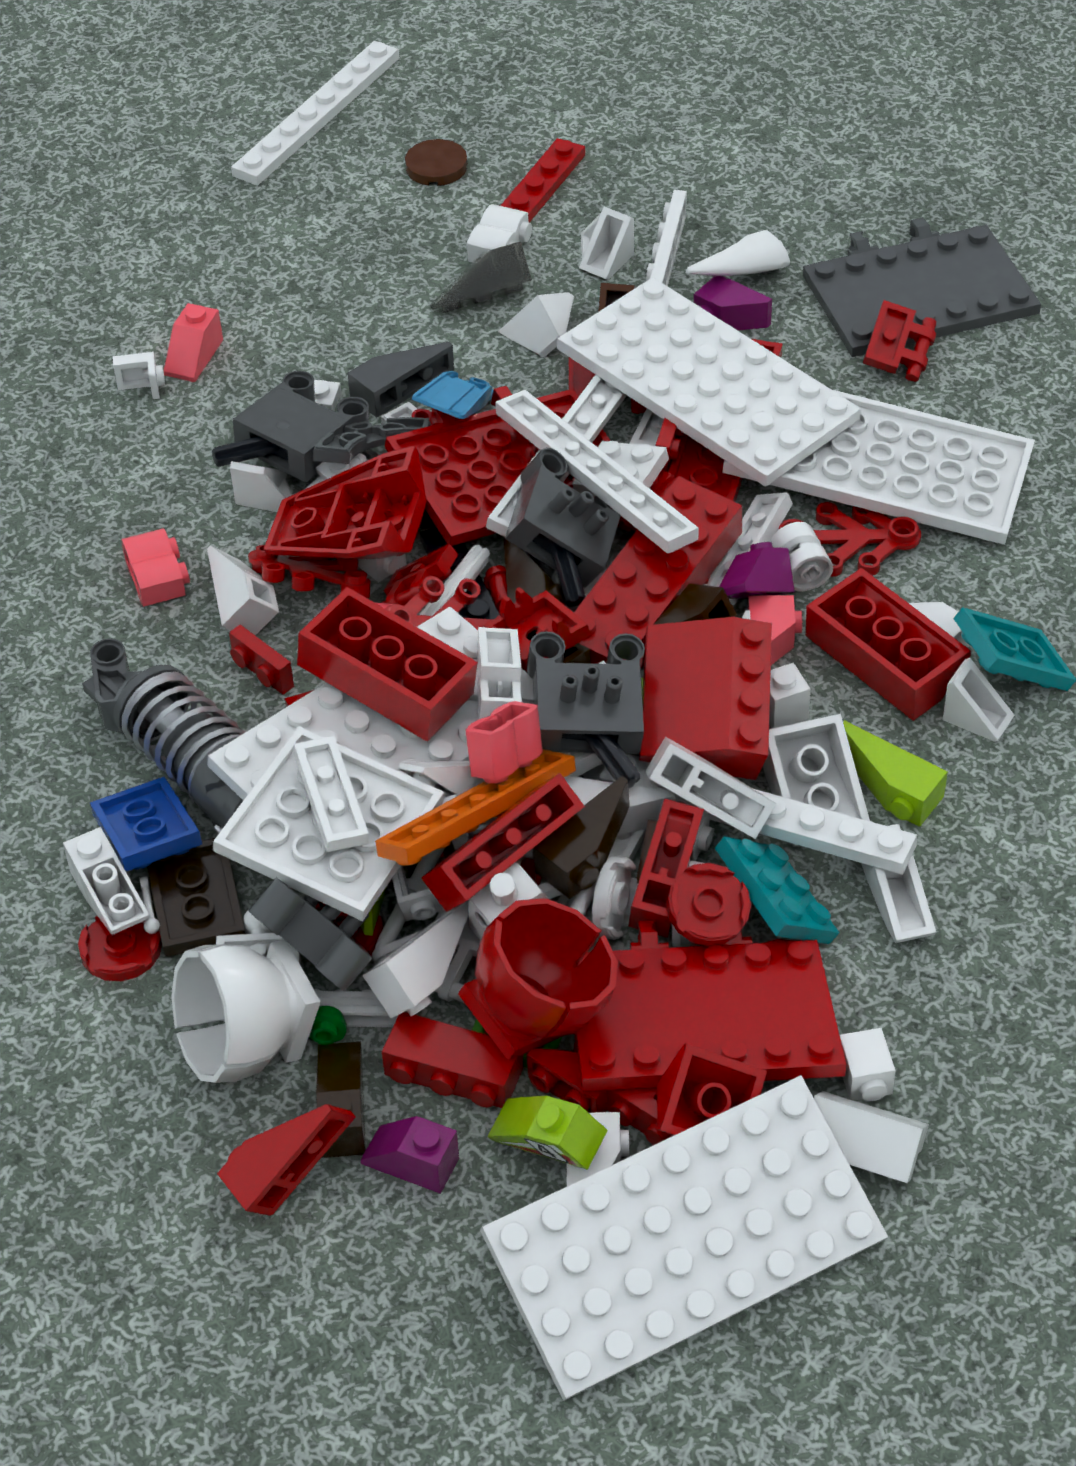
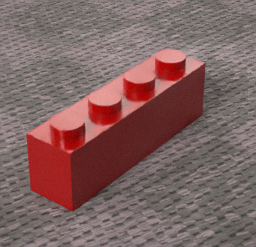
(502, 842)

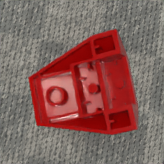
(355, 514)

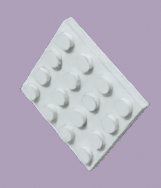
(281, 839)

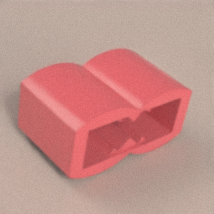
(155, 567)
(504, 741)

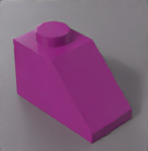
(734, 303)
(759, 572)
(414, 1152)

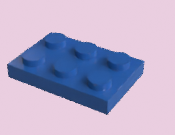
(146, 824)

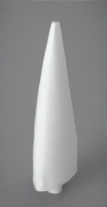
(750, 255)

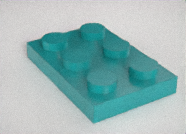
(1014, 649)
(777, 890)

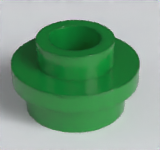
(328, 1026)

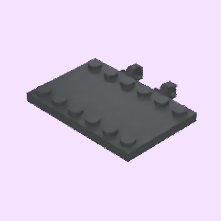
(950, 277)

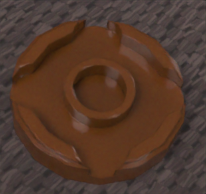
(436, 162)

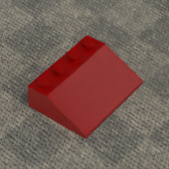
(709, 691)

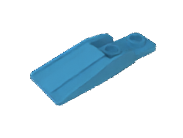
(454, 395)

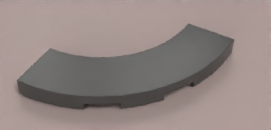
(361, 437)

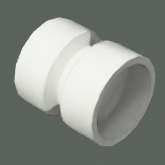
(808, 559)

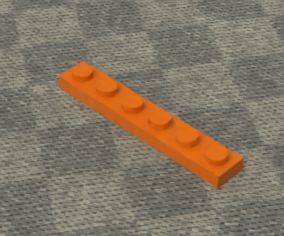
(469, 810)

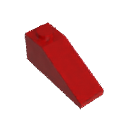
(665, 860)
(275, 1162)

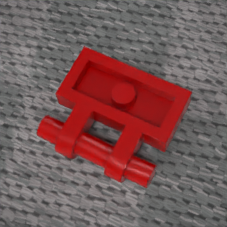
(889, 338)
(408, 579)

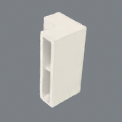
(873, 1137)

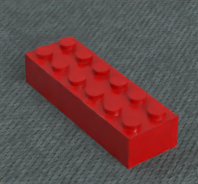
(648, 580)

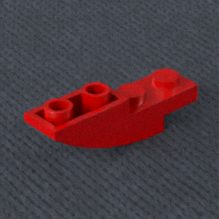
(560, 1074)

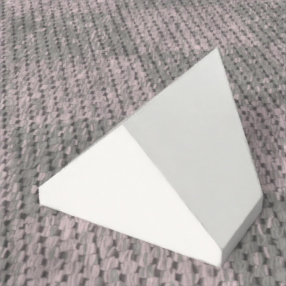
(607, 243)
(540, 322)
(259, 486)
(975, 703)

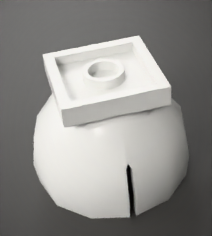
(260, 999)

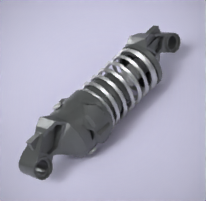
(155, 706)

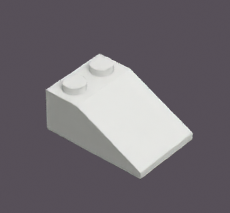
(815, 766)

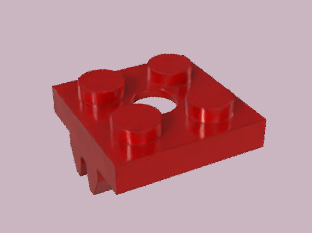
(539, 614)

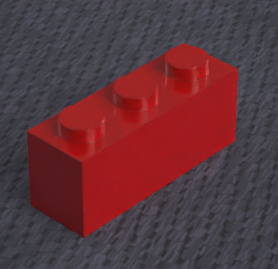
(449, 1061)

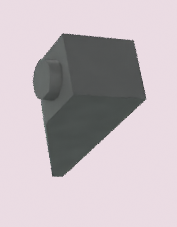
(398, 375)

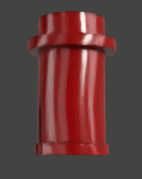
(496, 582)

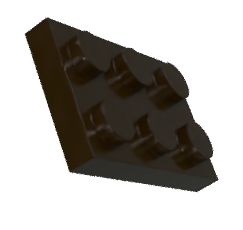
(194, 899)

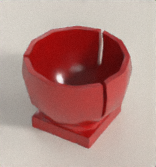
(531, 978)

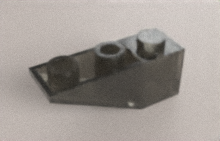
(491, 271)

